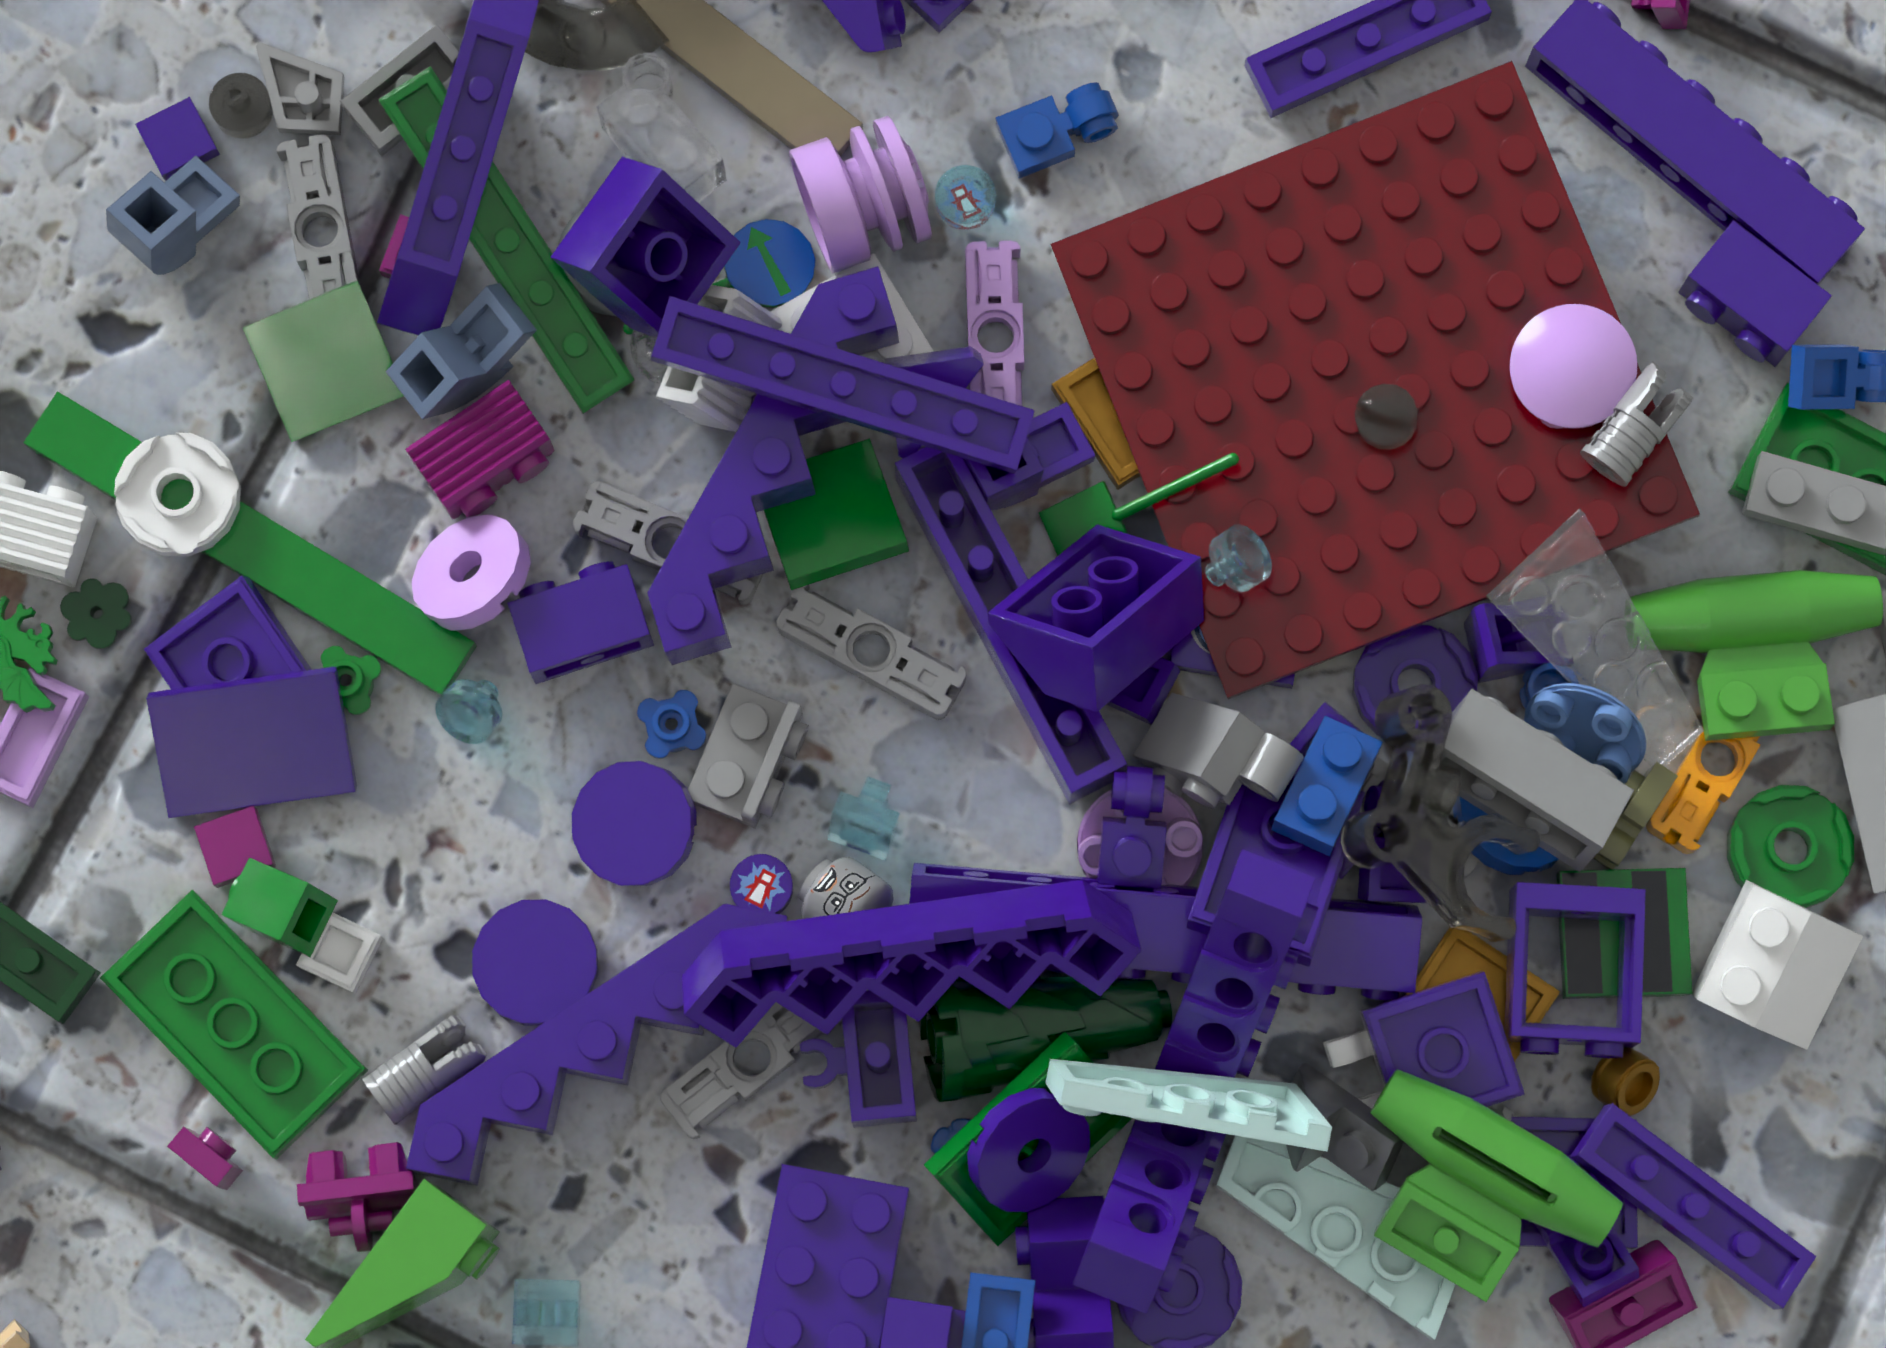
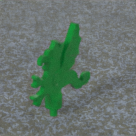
(17, 682)

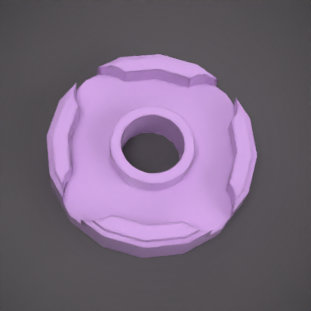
(452, 554)

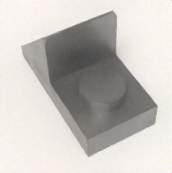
(1357, 1139)

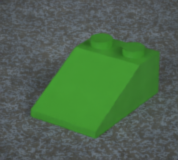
(417, 1258)

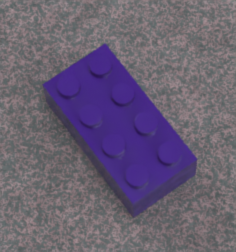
(828, 1261)

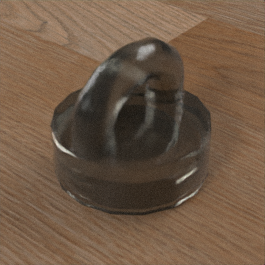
(1386, 416)

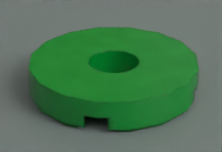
(1812, 817)

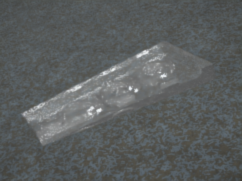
(1588, 628)

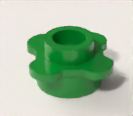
(363, 673)

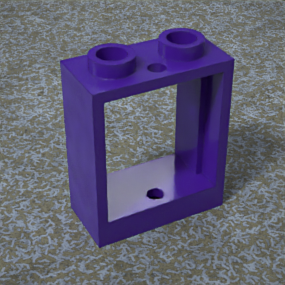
(1577, 902)

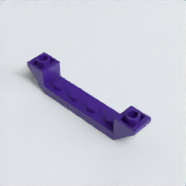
(457, 165)

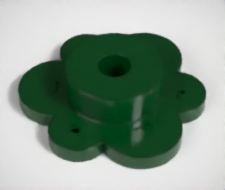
(80, 610)

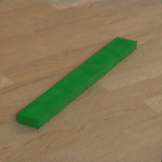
(270, 556)

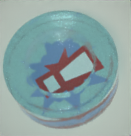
(965, 197)

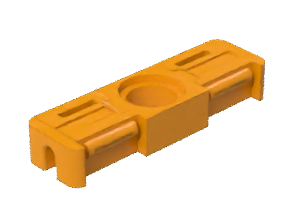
(1695, 792)

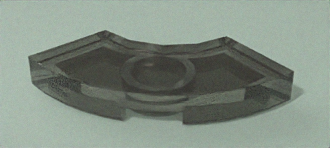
(592, 37)

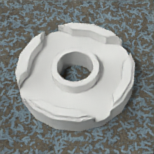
(197, 524)

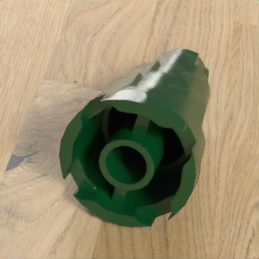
(986, 1045)

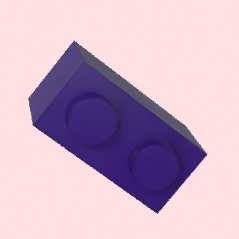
(1753, 295)
(579, 621)

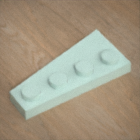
(1199, 1101)
(1335, 1223)

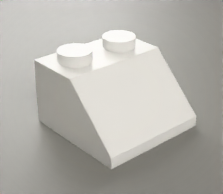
(1776, 965)

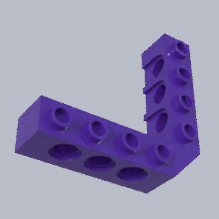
(1210, 1036)

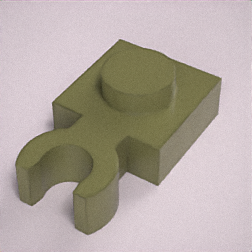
(1645, 799)

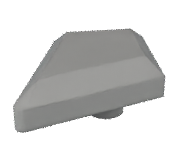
(302, 92)

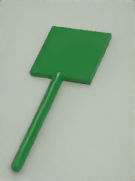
(1093, 506)

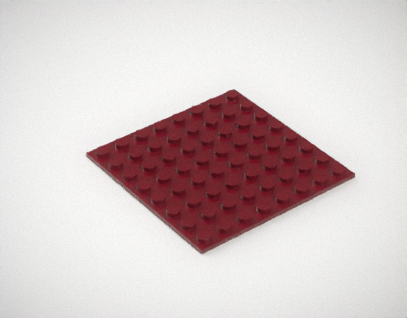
(1295, 288)

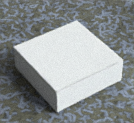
(342, 953)

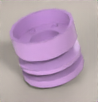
(861, 194)

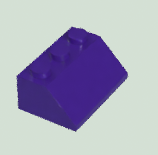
(1100, 615)

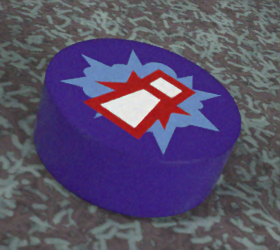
(761, 884)

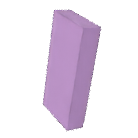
(35, 739)

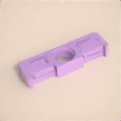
(991, 298)

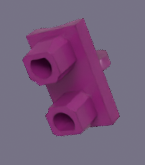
(357, 1203)

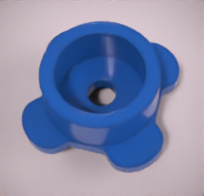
(685, 735)

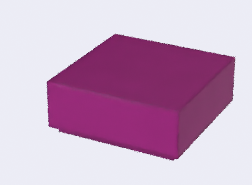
(230, 843)

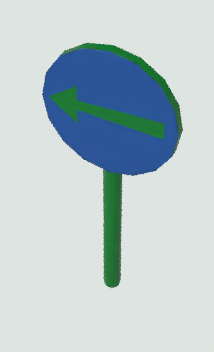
(769, 264)

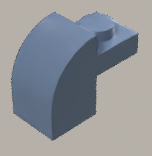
(168, 218)
(464, 359)

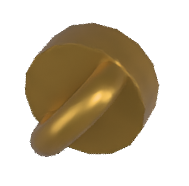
(1626, 1081)

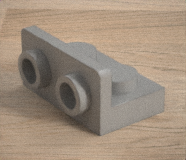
(746, 755)

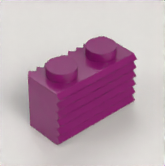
(482, 452)

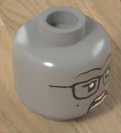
(843, 888)

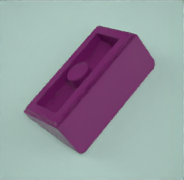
(1631, 1310)

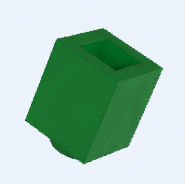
(279, 907)

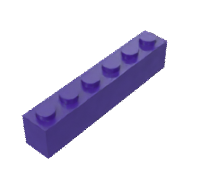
(1689, 140)
(984, 574)

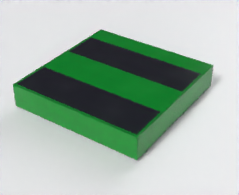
(1592, 946)

